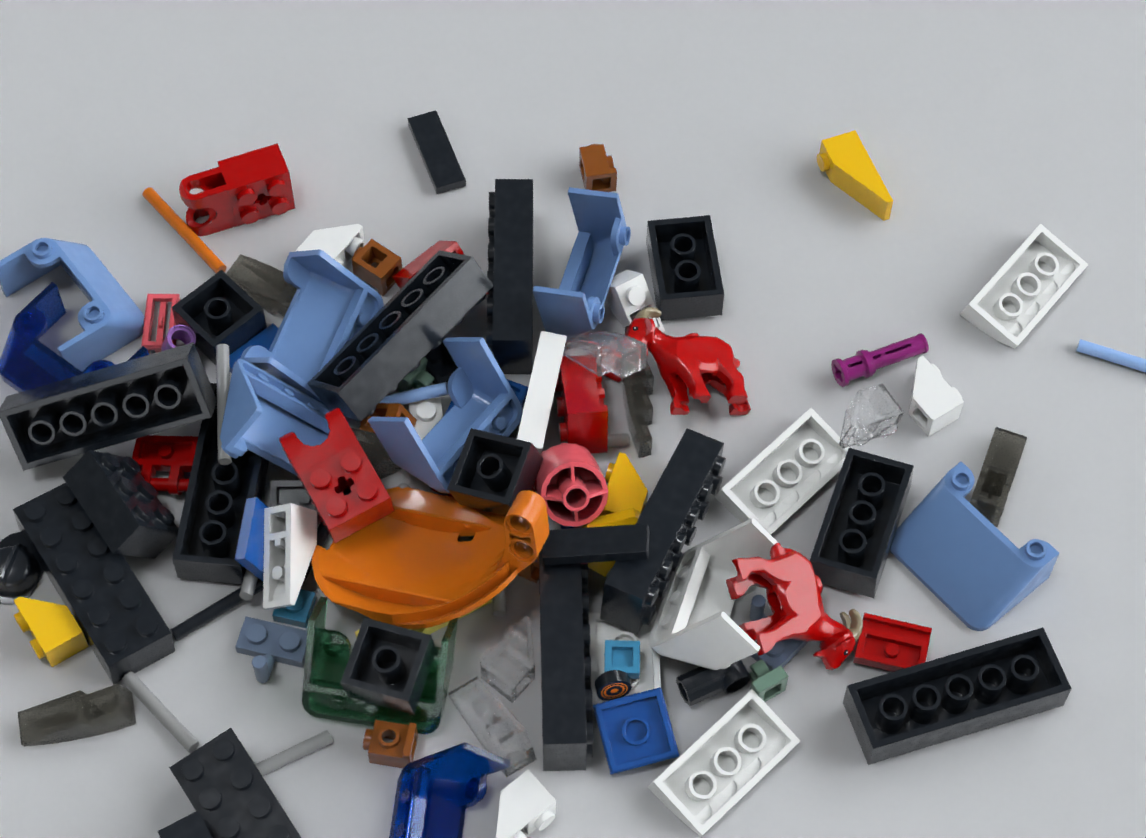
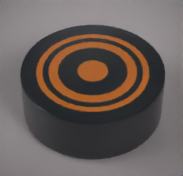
(612, 685)

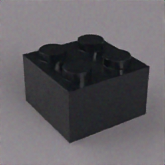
(220, 315)
(493, 471)
(388, 666)

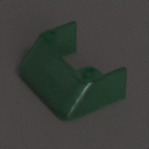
(325, 664)

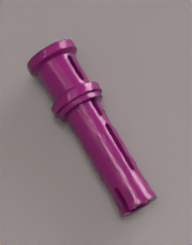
(866, 362)

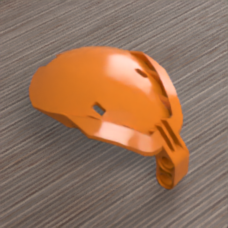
(416, 571)

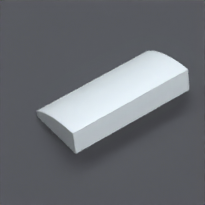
(1024, 288)
(541, 389)
(785, 473)
(724, 763)

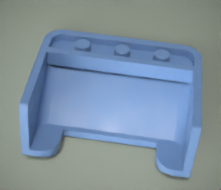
(320, 320)
(265, 409)
(966, 556)

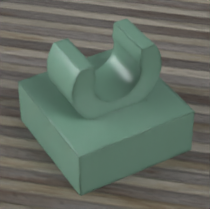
(417, 378)
(766, 682)

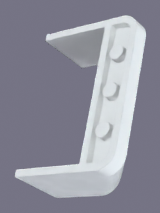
(697, 605)

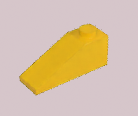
(854, 172)

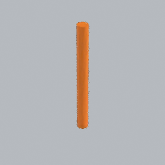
(184, 230)

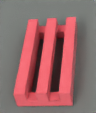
(148, 321)

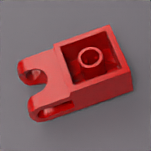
(238, 191)
(334, 468)

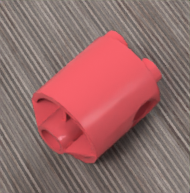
(571, 485)

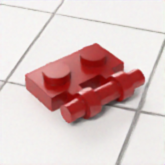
(166, 454)

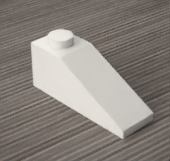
(288, 549)

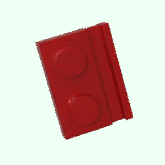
(891, 643)

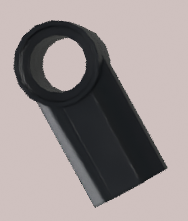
(705, 683)

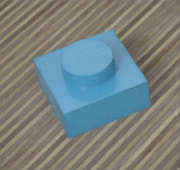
(299, 613)
(622, 657)

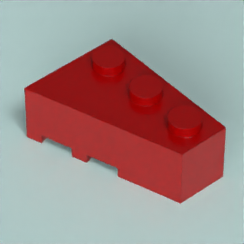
(582, 407)

